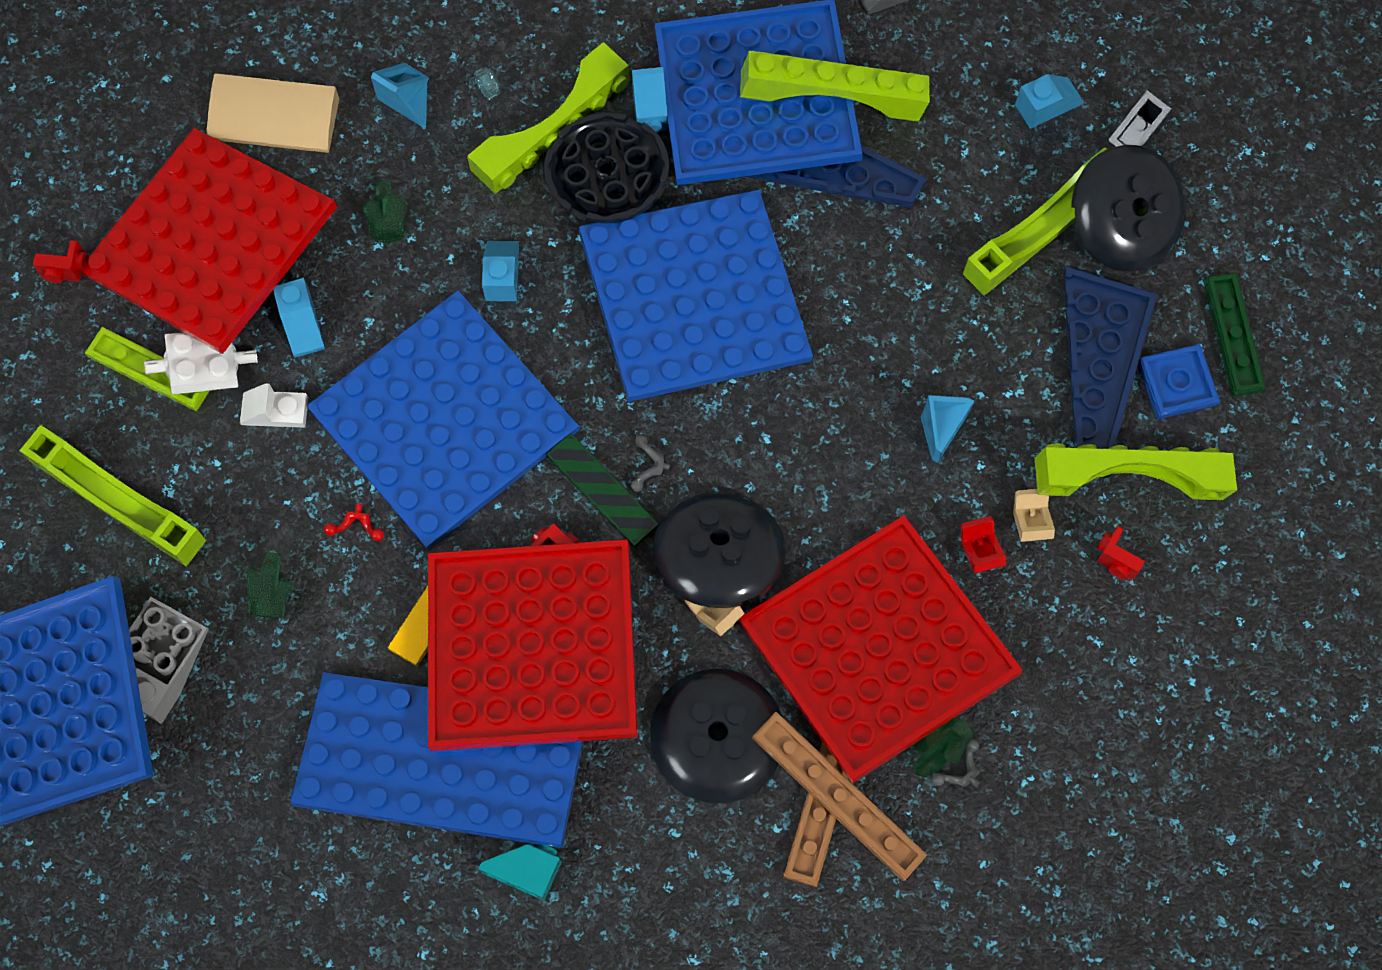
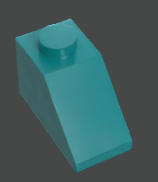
(525, 869)

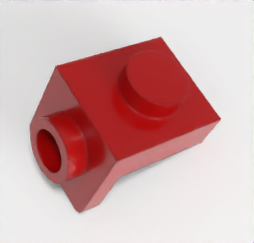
(59, 268)
(552, 536)
(982, 545)
(1119, 561)

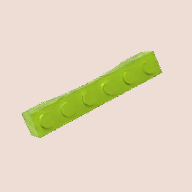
(781, 76)
(506, 156)
(1014, 248)
(1197, 474)
(112, 496)

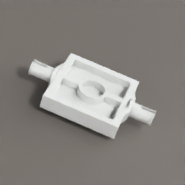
(196, 366)

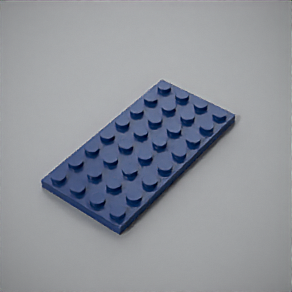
(374, 762)

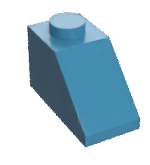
(650, 98)
(1046, 99)
(500, 270)
(299, 317)

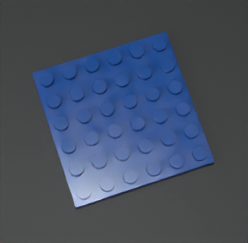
(732, 136)
(694, 295)
(443, 419)
(68, 702)

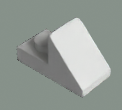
(270, 408)

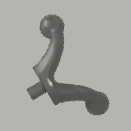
(637, 484)
(939, 778)

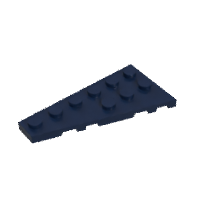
(870, 179)
(1104, 346)

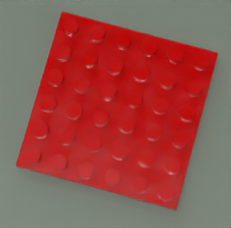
(208, 239)
(530, 646)
(879, 648)

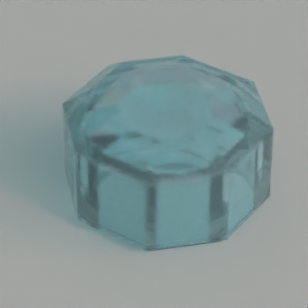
(487, 82)

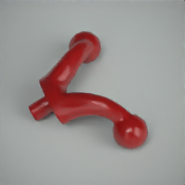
(376, 534)

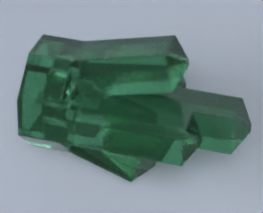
(385, 214)
(266, 590)
(942, 746)

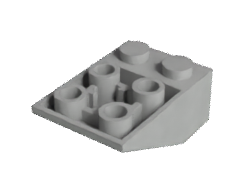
(163, 655)

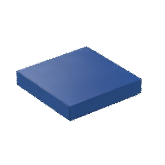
(1178, 381)

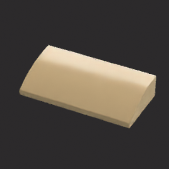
(272, 113)

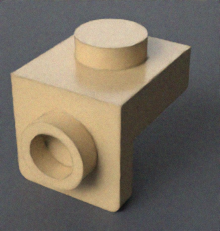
(1032, 516)
(716, 619)

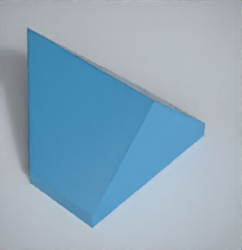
(403, 90)
(942, 420)

